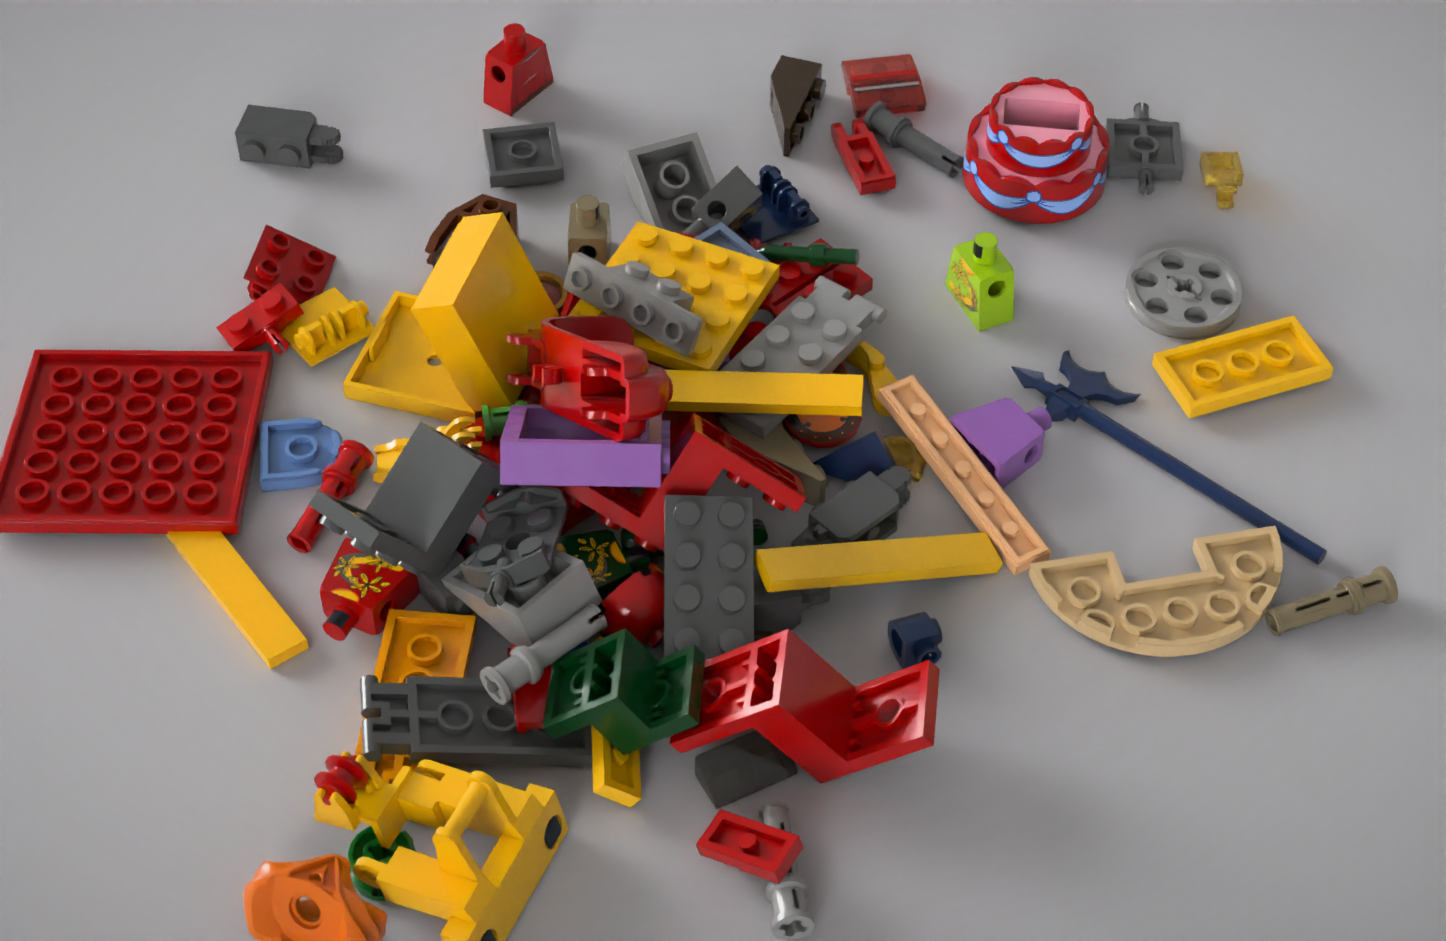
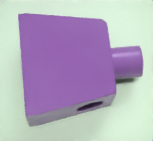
(1004, 437)

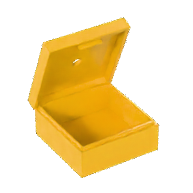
(461, 317)

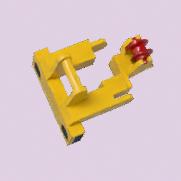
(474, 900)

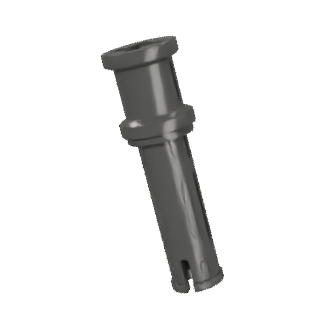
(900, 132)

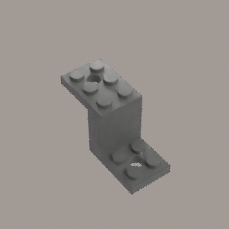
(420, 504)

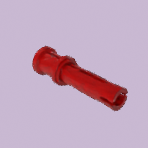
(338, 481)

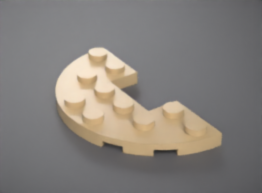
(1173, 612)

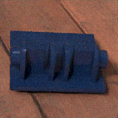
(781, 209)

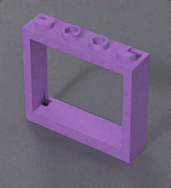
(557, 452)

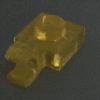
(1224, 173)

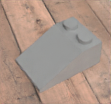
(668, 181)
(534, 605)

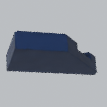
(858, 458)

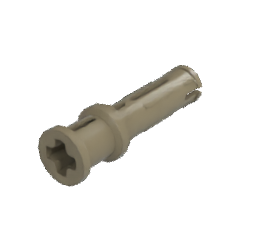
(1349, 597)

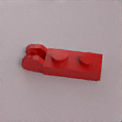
(863, 158)

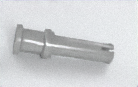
(527, 663)
(789, 895)

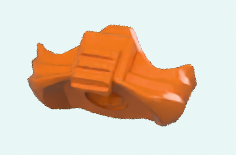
(330, 914)

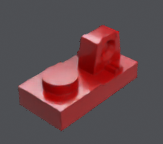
(750, 846)

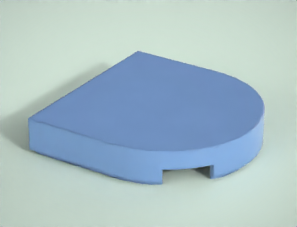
(295, 453)

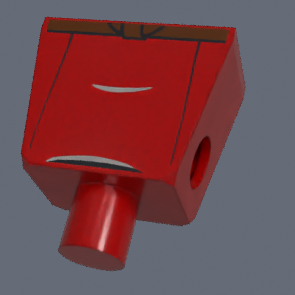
(516, 70)

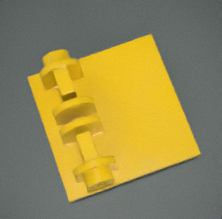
(327, 326)

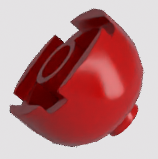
(637, 607)

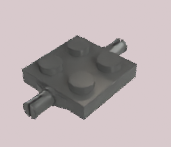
(1144, 149)

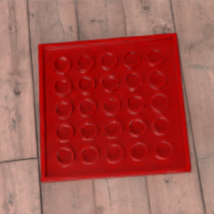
(133, 441)

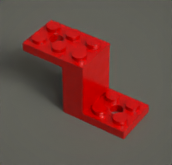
(694, 466)
(812, 709)

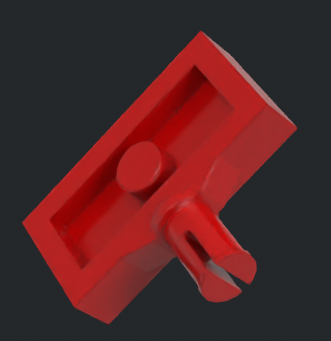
(262, 321)

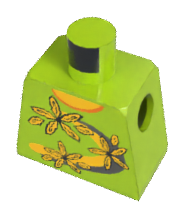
(982, 281)

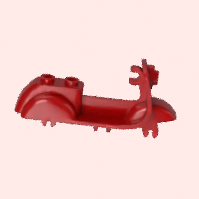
(593, 374)

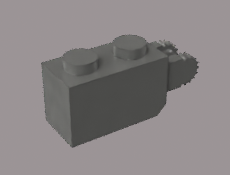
(286, 138)

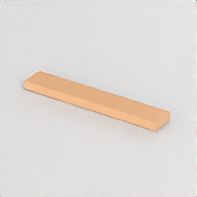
(964, 474)

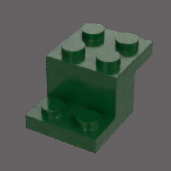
(625, 692)

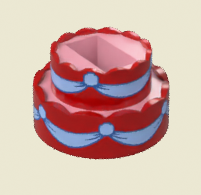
(1036, 153)

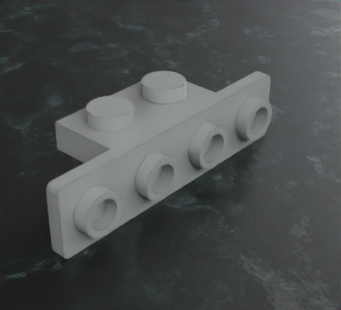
(639, 297)

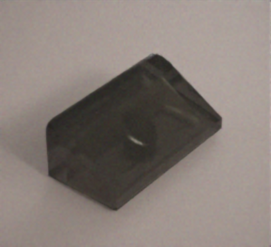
(741, 768)

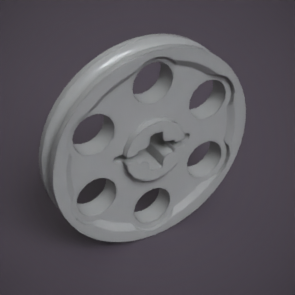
(1183, 292)

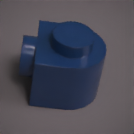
(915, 639)

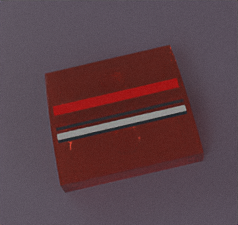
(884, 79)

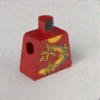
(362, 591)

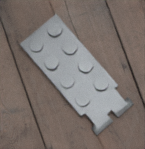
(805, 338)

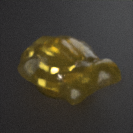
(906, 455)

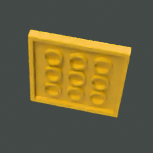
(724, 287)

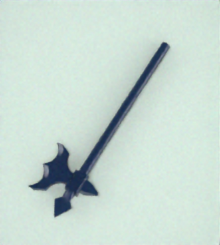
(1092, 385)

